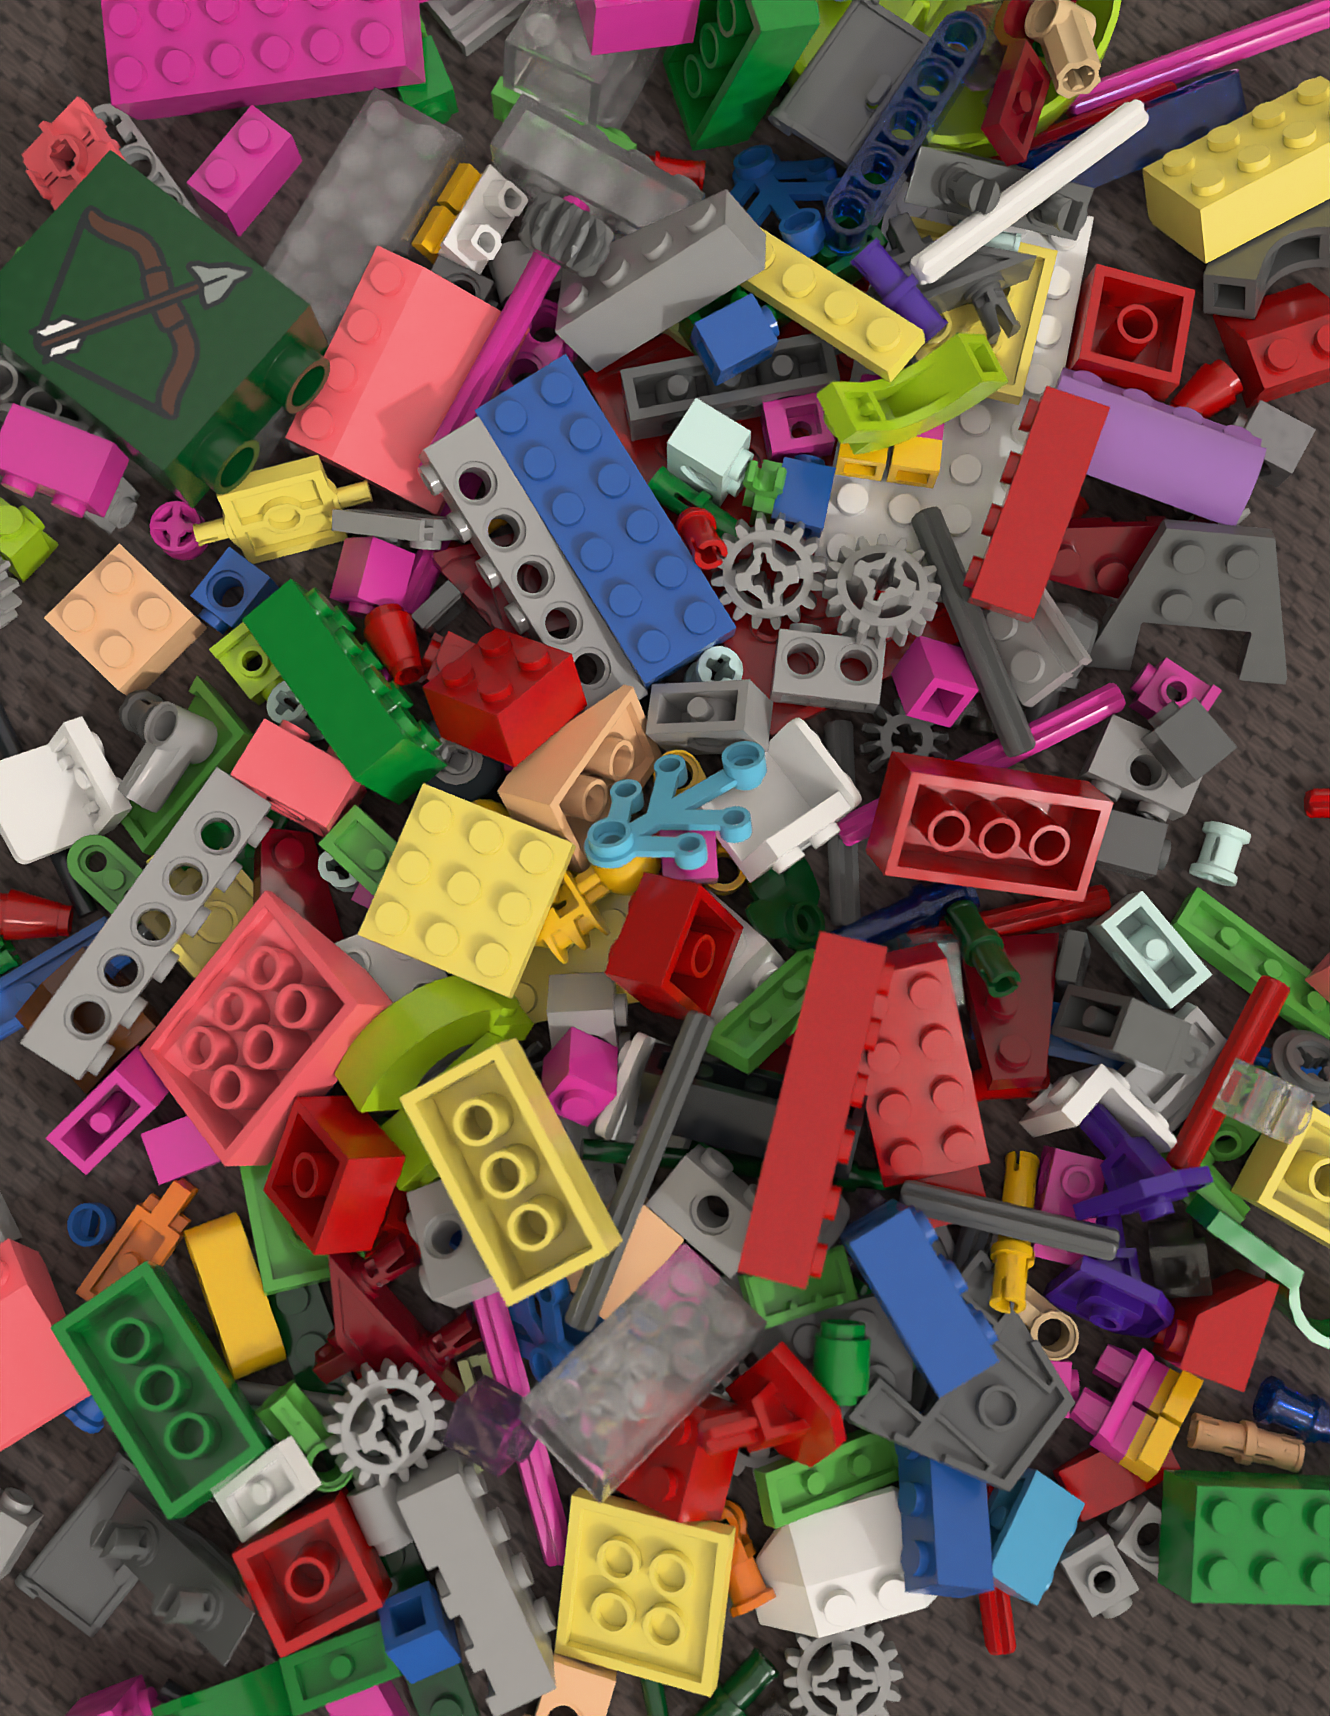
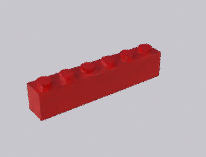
(813, 1111)

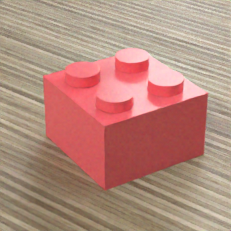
(298, 777)

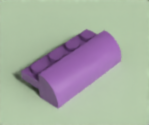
(1170, 451)

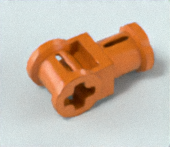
(746, 1583)

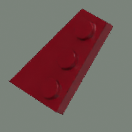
(1015, 1029)

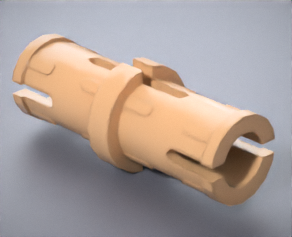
(1245, 1442)

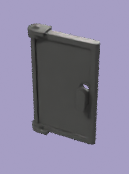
(855, 66)
(69, 1572)

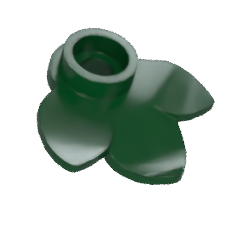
(787, 906)

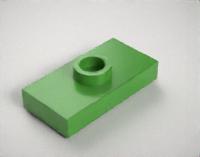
(784, 1302)

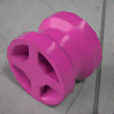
(170, 524)

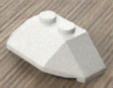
(838, 1568)

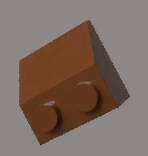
(90, 1017)

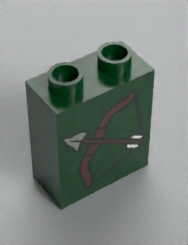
(158, 331)

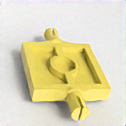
(282, 511)
(226, 914)

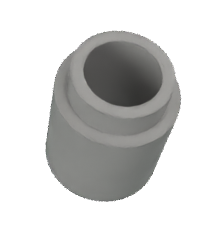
(380, 1515)

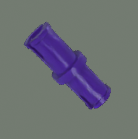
(898, 289)

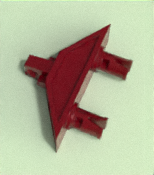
(378, 1326)

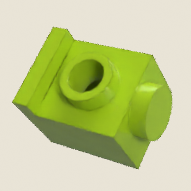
(23, 540)
(235, 652)

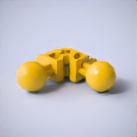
(573, 921)

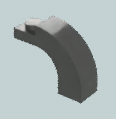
(1241, 277)

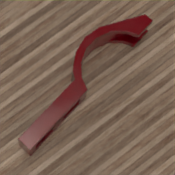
(1018, 88)

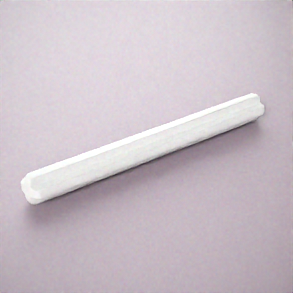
(1029, 192)

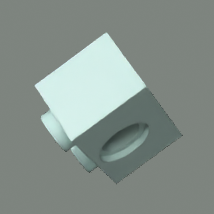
(709, 452)
(1149, 951)

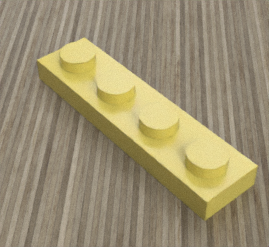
(835, 310)

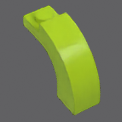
(917, 399)
(419, 1032)

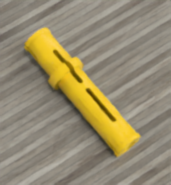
(1012, 1255)

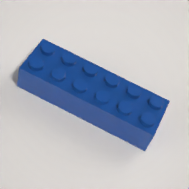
(606, 521)

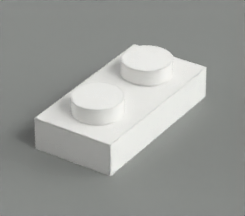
(267, 1489)

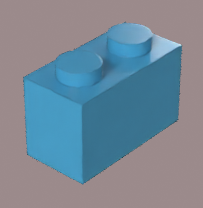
(1030, 1533)

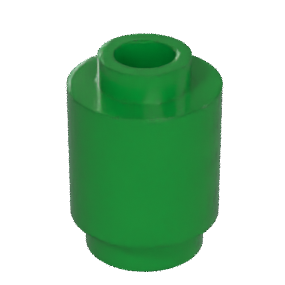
(842, 1359)

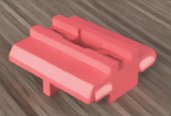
(70, 135)

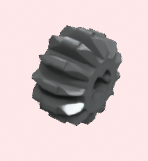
(566, 235)
(889, 728)

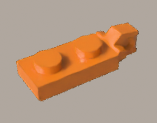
(147, 1234)

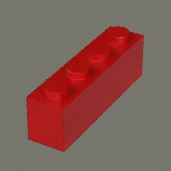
(1037, 504)

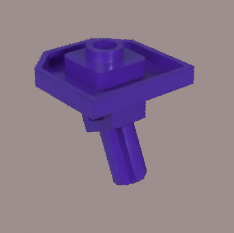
(1134, 1173)
(1111, 1292)

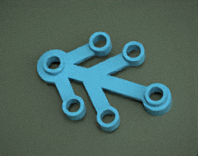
(617, 841)

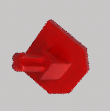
(778, 1410)

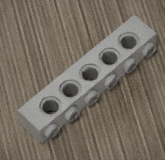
(474, 451)
(54, 1032)

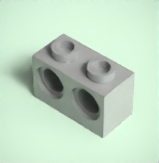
(826, 684)

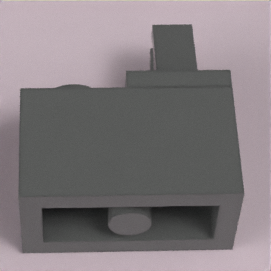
(1128, 1031)

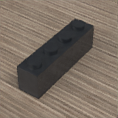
(729, 1106)

